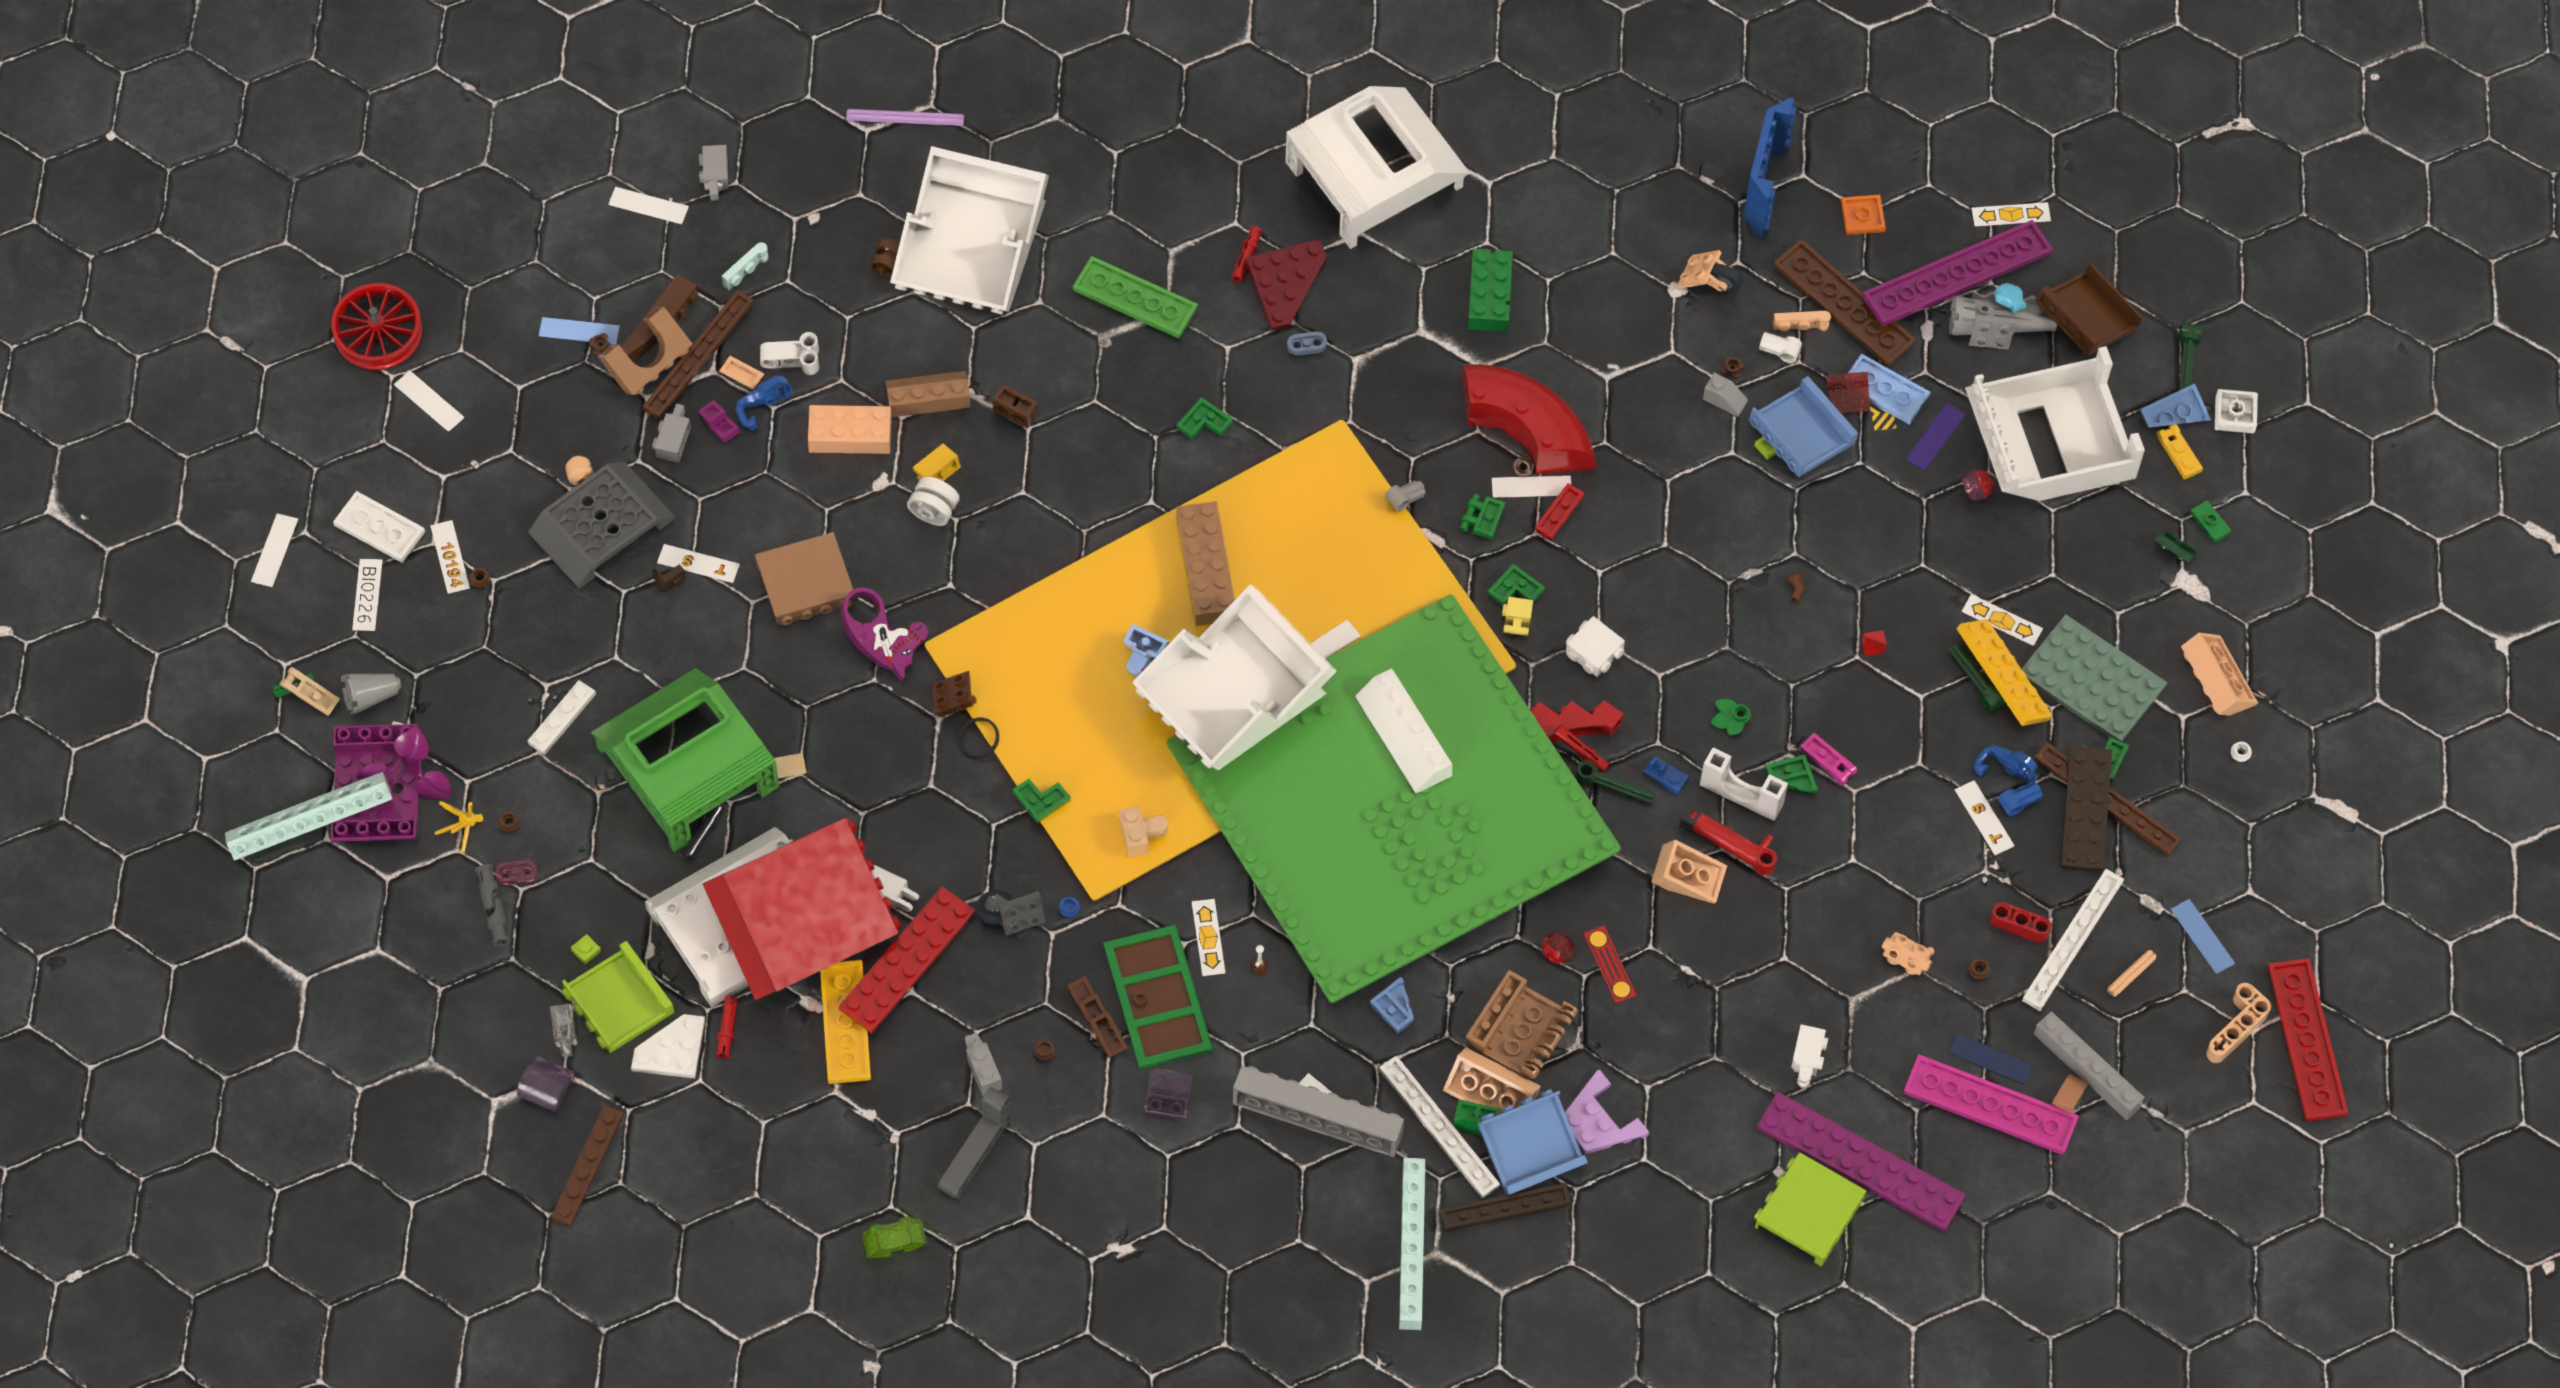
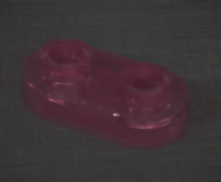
(516, 870)

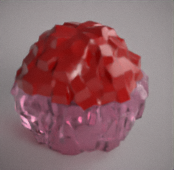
(1978, 484)

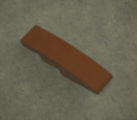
(1096, 1017)

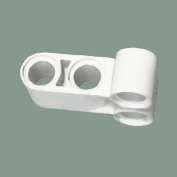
(791, 354)

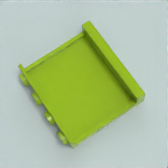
(618, 999)
(1810, 1207)

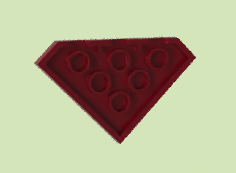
(1284, 279)

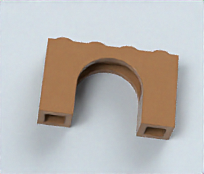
(671, 344)

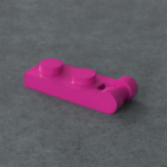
(1828, 758)

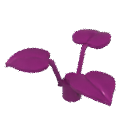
(412, 749)

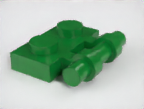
(1488, 518)

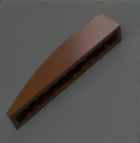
(676, 300)

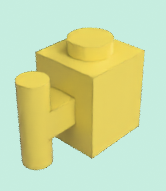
(1518, 614)

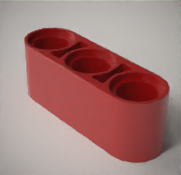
(2014, 914)

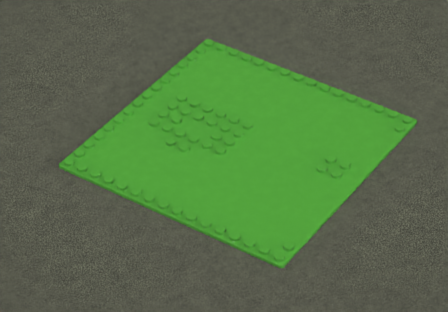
(1360, 860)

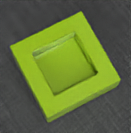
(1765, 448)
(585, 949)

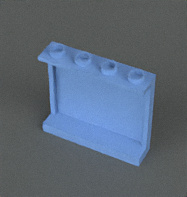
(1804, 427)
(1530, 1142)

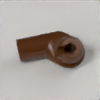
(1798, 584)

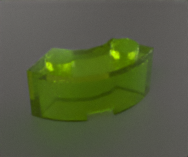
(884, 1239)

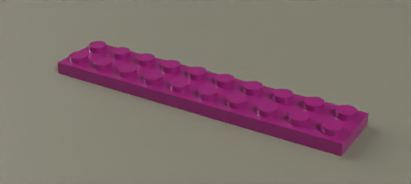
(1957, 273)
(1861, 1161)

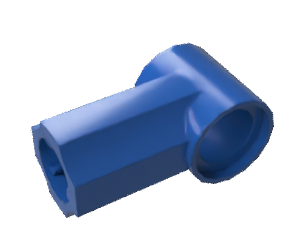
(2015, 800)

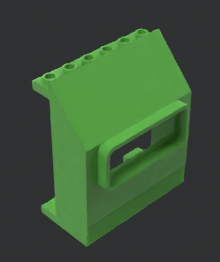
(699, 771)

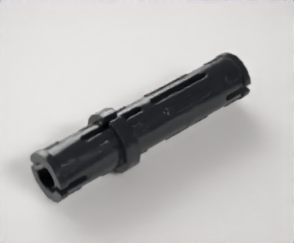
(707, 823)

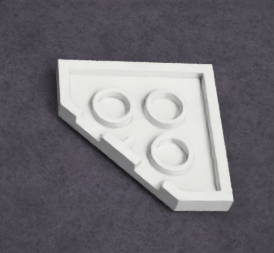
(672, 1049)

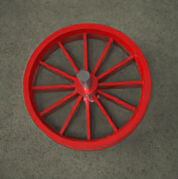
(376, 326)

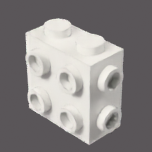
(1594, 646)

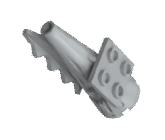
(1993, 323)

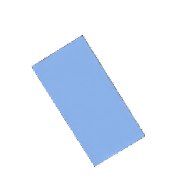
(1891, 391)

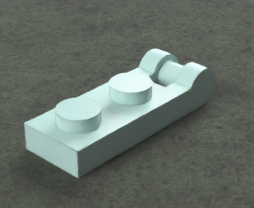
(745, 265)

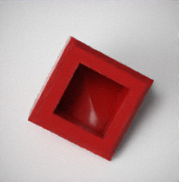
(1873, 643)

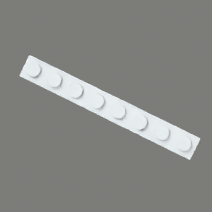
(2073, 940)
(1439, 1127)

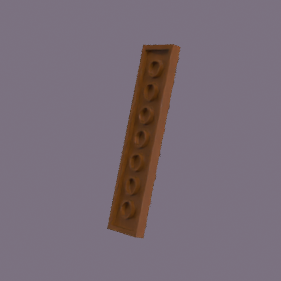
(1843, 301)

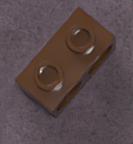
(1015, 406)

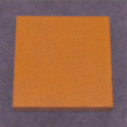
(1862, 214)

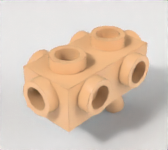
(1907, 954)

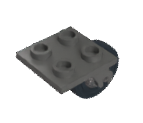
(1011, 913)

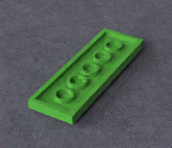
(1135, 297)

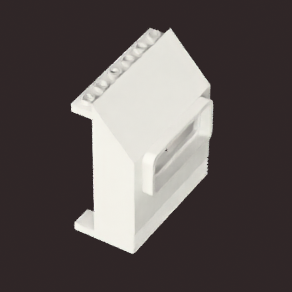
(1353, 170)
(2081, 421)

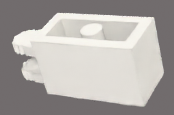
(895, 889)

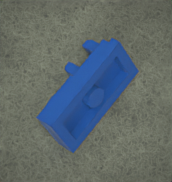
(1666, 775)

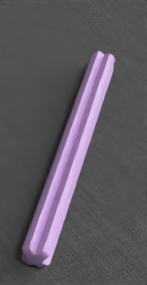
(905, 117)

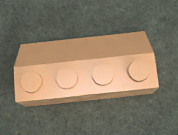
(2218, 674)
(1487, 1083)

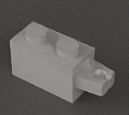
(714, 169)
(672, 435)
(982, 1064)

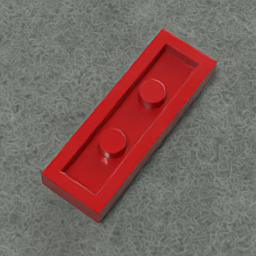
(1559, 512)

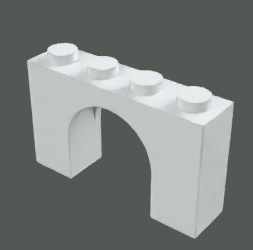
(1720, 779)

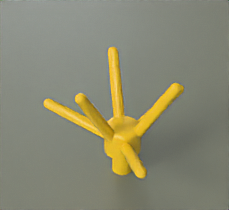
(466, 820)

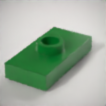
(2210, 521)

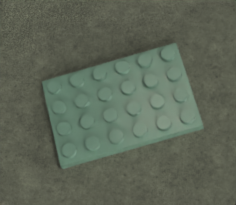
(2093, 679)

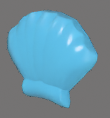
(2010, 297)

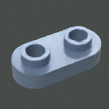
(1306, 343)

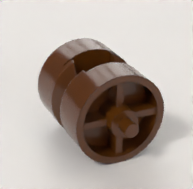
(885, 257)

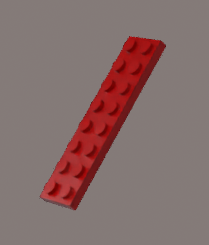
(906, 960)
(2307, 1040)

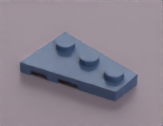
(2176, 408)

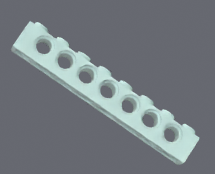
(308, 816)
(1412, 1244)

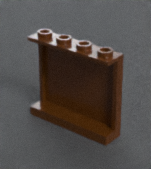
(2090, 310)

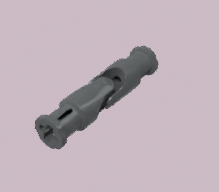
(492, 903)

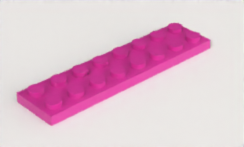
(1990, 1104)

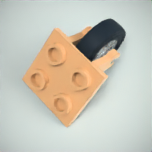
(1710, 270)

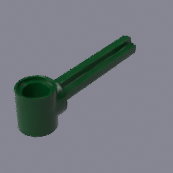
(2190, 336)
(1990, 696)
(1611, 782)

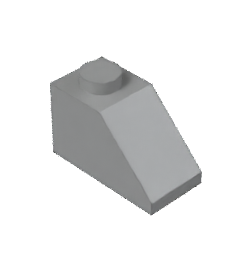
(1724, 395)

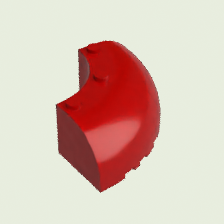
(1529, 415)

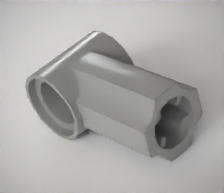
(1402, 496)

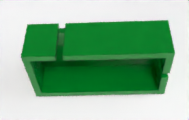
(1490, 290)

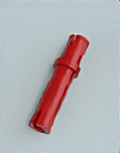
(1249, 247)
(1580, 748)
(725, 1035)

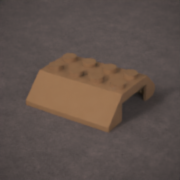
(1519, 1027)

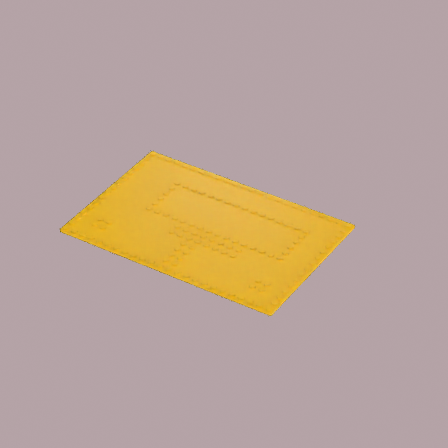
(1054, 659)

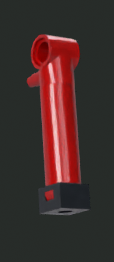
(1729, 840)

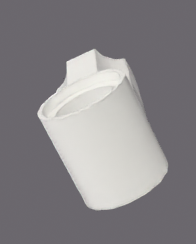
(1785, 348)

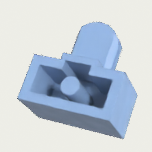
(1145, 648)

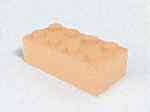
(849, 429)

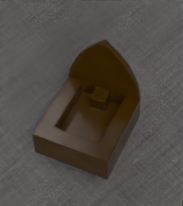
(671, 579)

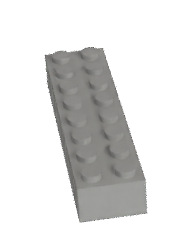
(1318, 1110)

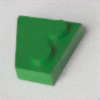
(1794, 772)

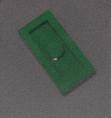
(2181, 549)

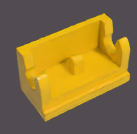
(938, 464)

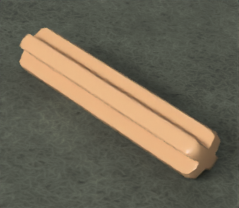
(2131, 973)

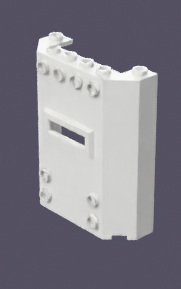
(695, 928)

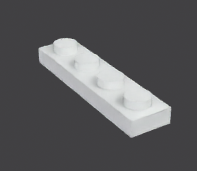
(561, 717)

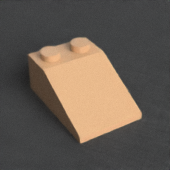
(1688, 872)

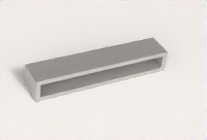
(2089, 1065)

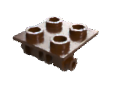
(951, 694)

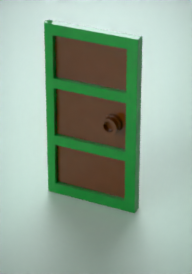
(1157, 997)

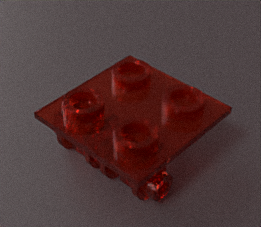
(1849, 391)

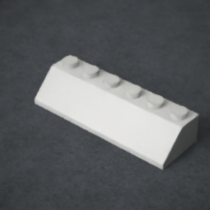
(1404, 731)

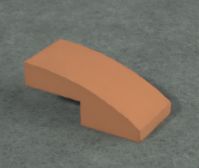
(2070, 1093)

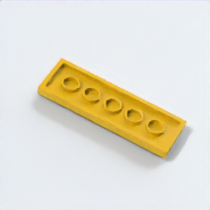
(2004, 672)
(844, 1038)

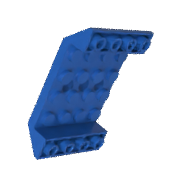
(1773, 140)

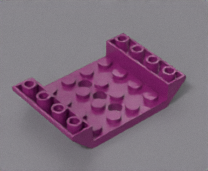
(392, 819)

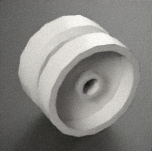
(933, 501)

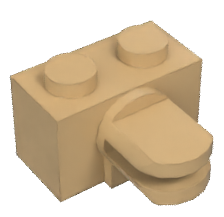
(1138, 831)

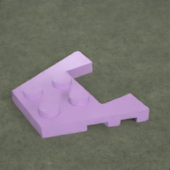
(1591, 1123)

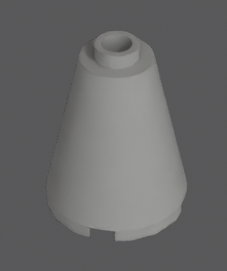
(367, 690)

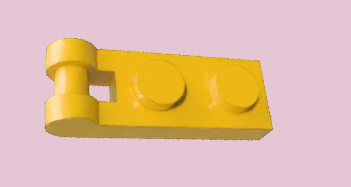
(2179, 452)

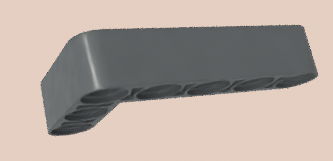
(996, 1115)

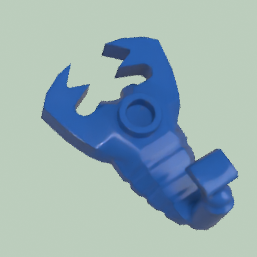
(767, 394)
(2014, 762)

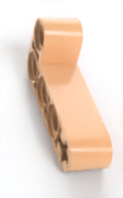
(2235, 1027)

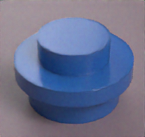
(1069, 907)

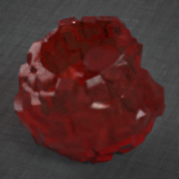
(1557, 947)

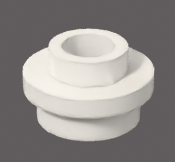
(2241, 746)

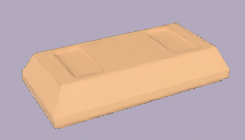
(741, 372)

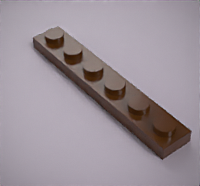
(587, 1166)

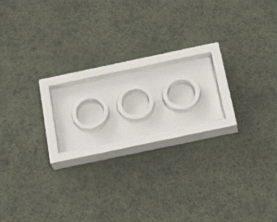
(379, 526)

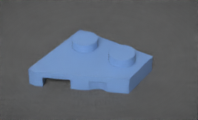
(1394, 1006)

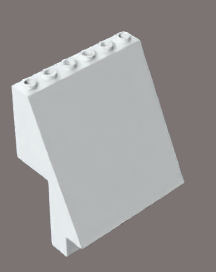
(970, 230)
(1234, 679)

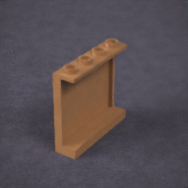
(804, 578)

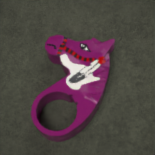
(876, 641)

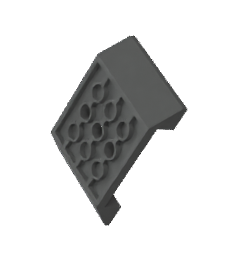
(582, 542)

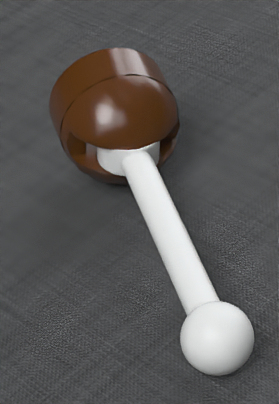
(1259, 962)

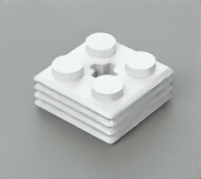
(2241, 421)

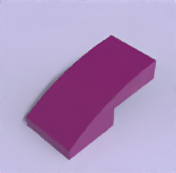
(718, 422)

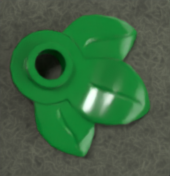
(1728, 718)

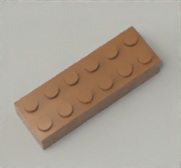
(1205, 561)

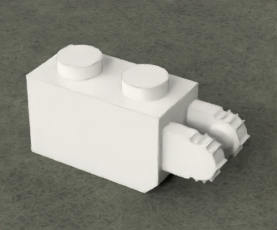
(1807, 1053)

